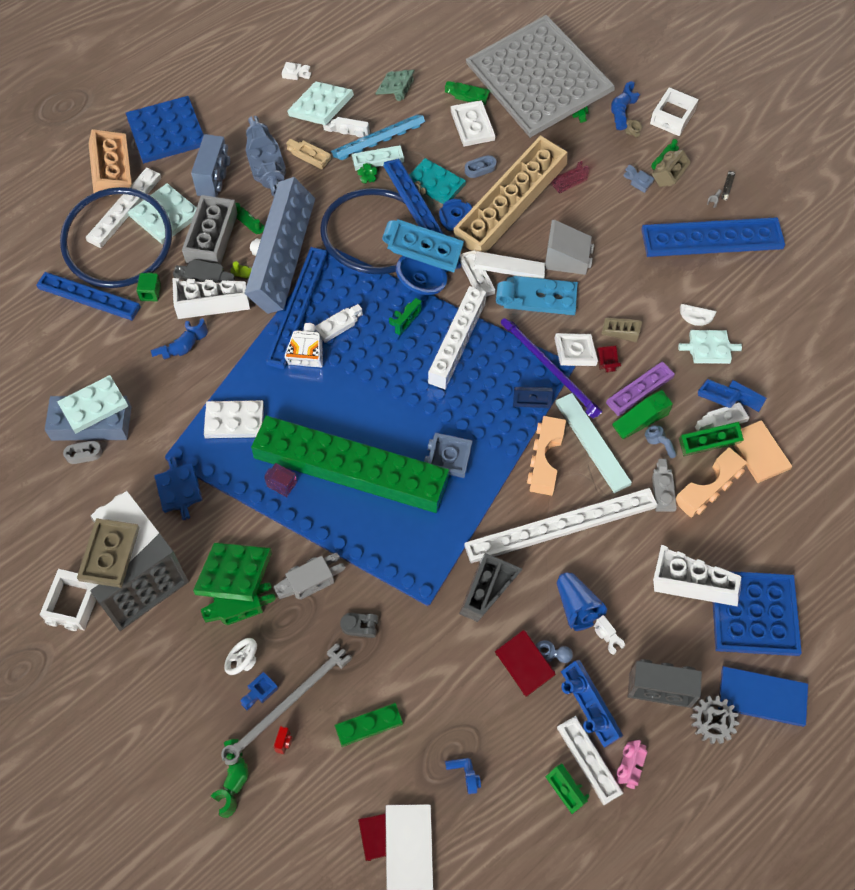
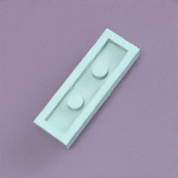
(377, 157)

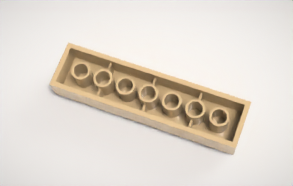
(511, 195)

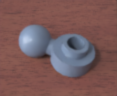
(563, 654)

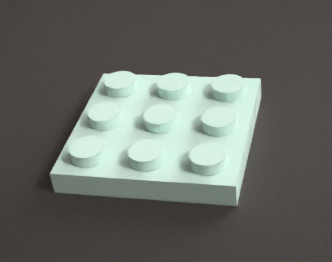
(320, 103)
(177, 207)

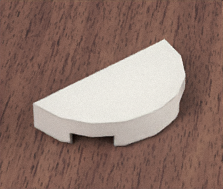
(696, 315)

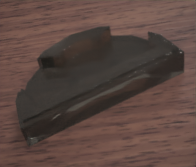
(728, 184)

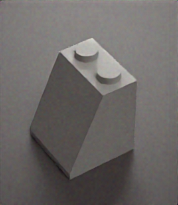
(568, 249)

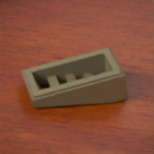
(622, 323)

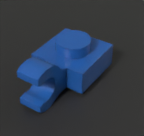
(260, 690)

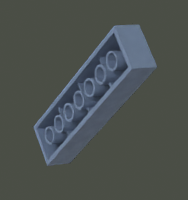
(280, 246)

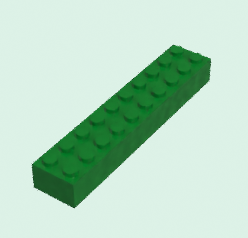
(351, 464)

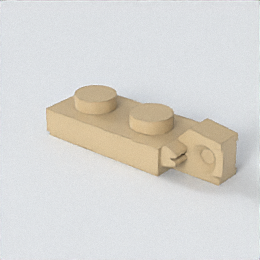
(309, 153)

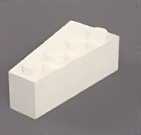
(208, 297)
(695, 579)

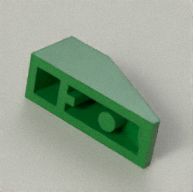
(644, 414)

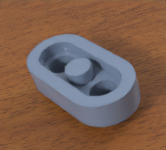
(480, 166)

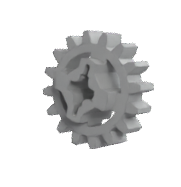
(720, 725)

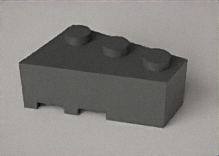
(488, 584)

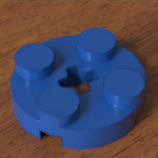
(447, 212)

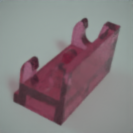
(571, 178)

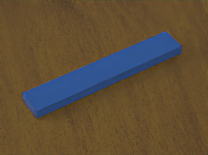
(88, 296)

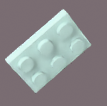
(92, 404)

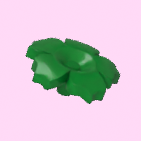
(367, 174)

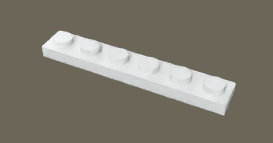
(119, 211)

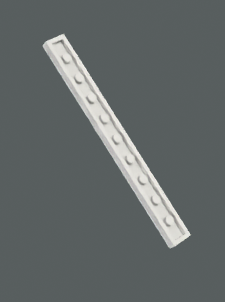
(560, 525)

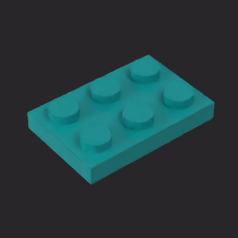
(437, 181)

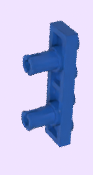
(592, 704)

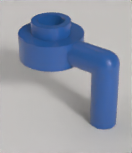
(472, 780)

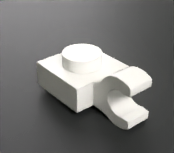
(295, 70)
(606, 631)

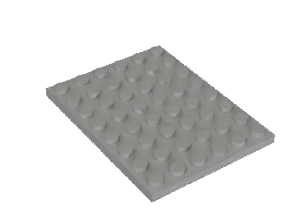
(539, 75)

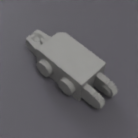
(309, 577)

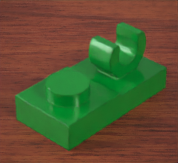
(411, 311)
(566, 788)

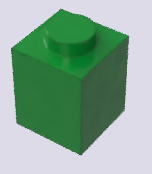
(148, 287)

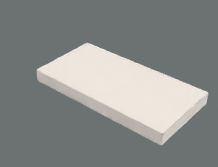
(408, 847)

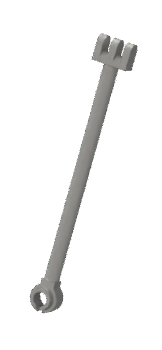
(334, 659)

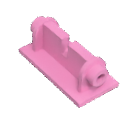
(634, 755)

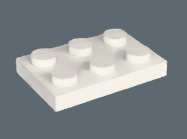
(472, 123)
(233, 419)

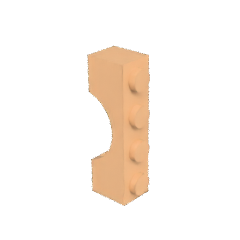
(544, 475)
(695, 497)

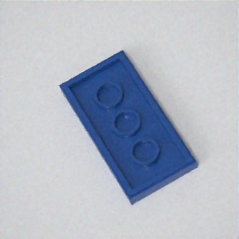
(764, 696)

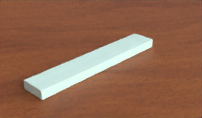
(593, 443)

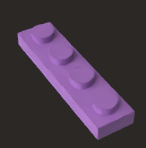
(640, 388)

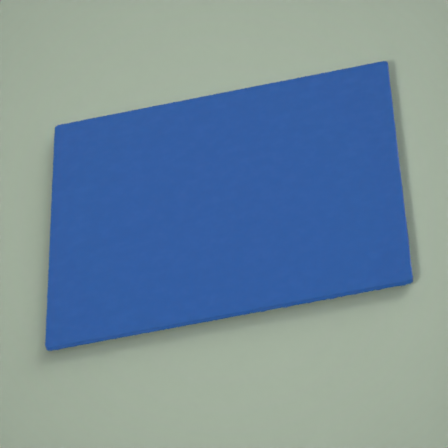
(380, 396)

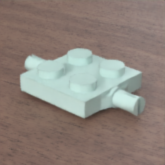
(710, 346)

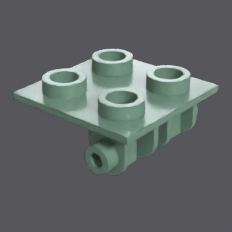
(397, 83)

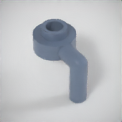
(656, 435)

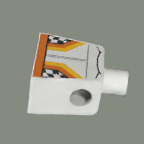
(305, 348)

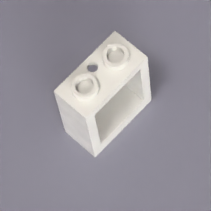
(676, 124)
(71, 623)

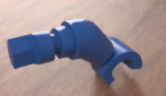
(620, 104)
(184, 343)

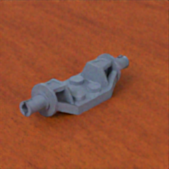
(264, 155)

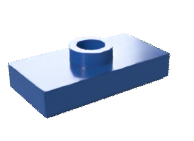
(719, 393)
(748, 397)

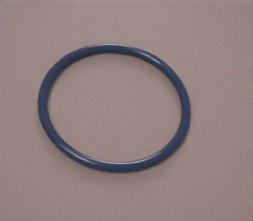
(99, 194)
(324, 235)

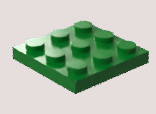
(233, 571)

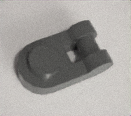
(352, 623)

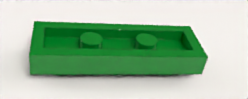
(368, 725)

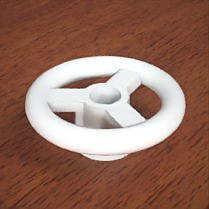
(244, 658)

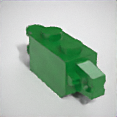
(233, 610)

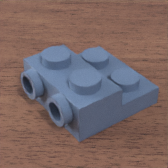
(449, 453)

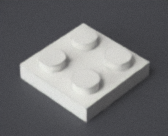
(576, 349)

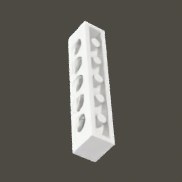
(457, 338)

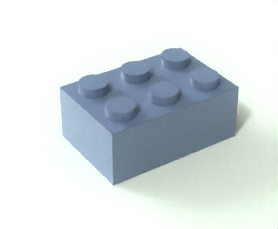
(210, 166)

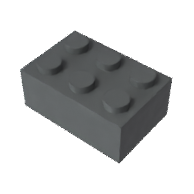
(664, 683)

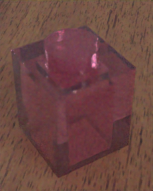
(280, 479)

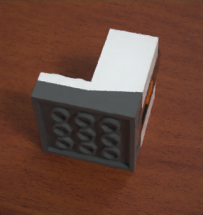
(152, 570)

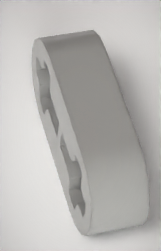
(82, 452)

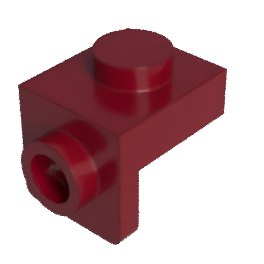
(608, 358)

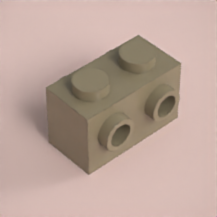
(671, 168)

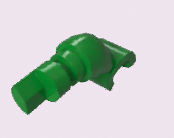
(235, 780)

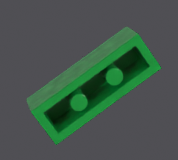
(711, 439)

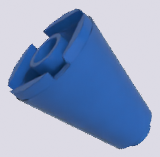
(579, 602)

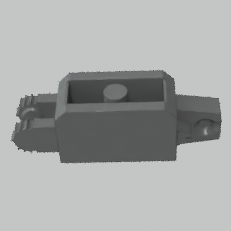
(202, 271)

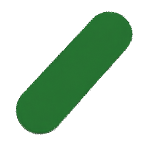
(671, 147)
(248, 220)

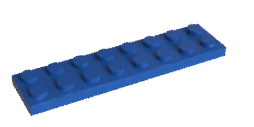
(712, 237)

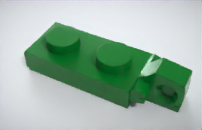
(467, 92)

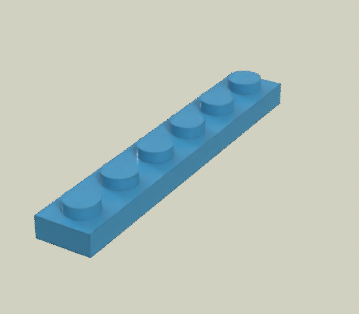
(384, 134)

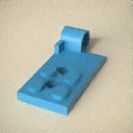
(407, 238)
(521, 293)

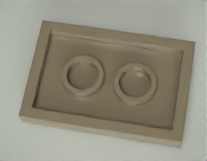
(108, 553)

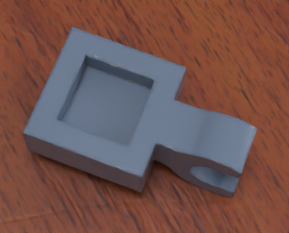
(639, 180)

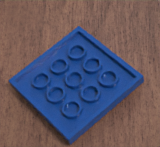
(165, 129)
(763, 619)

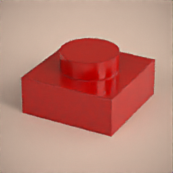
(283, 740)

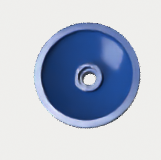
(420, 276)

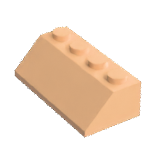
(109, 160)

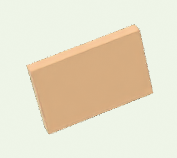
(761, 452)

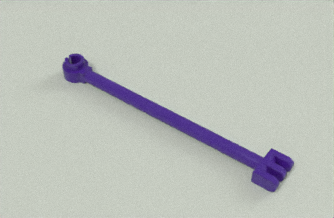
(592, 409)

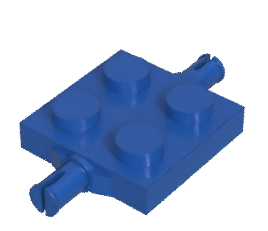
(178, 488)

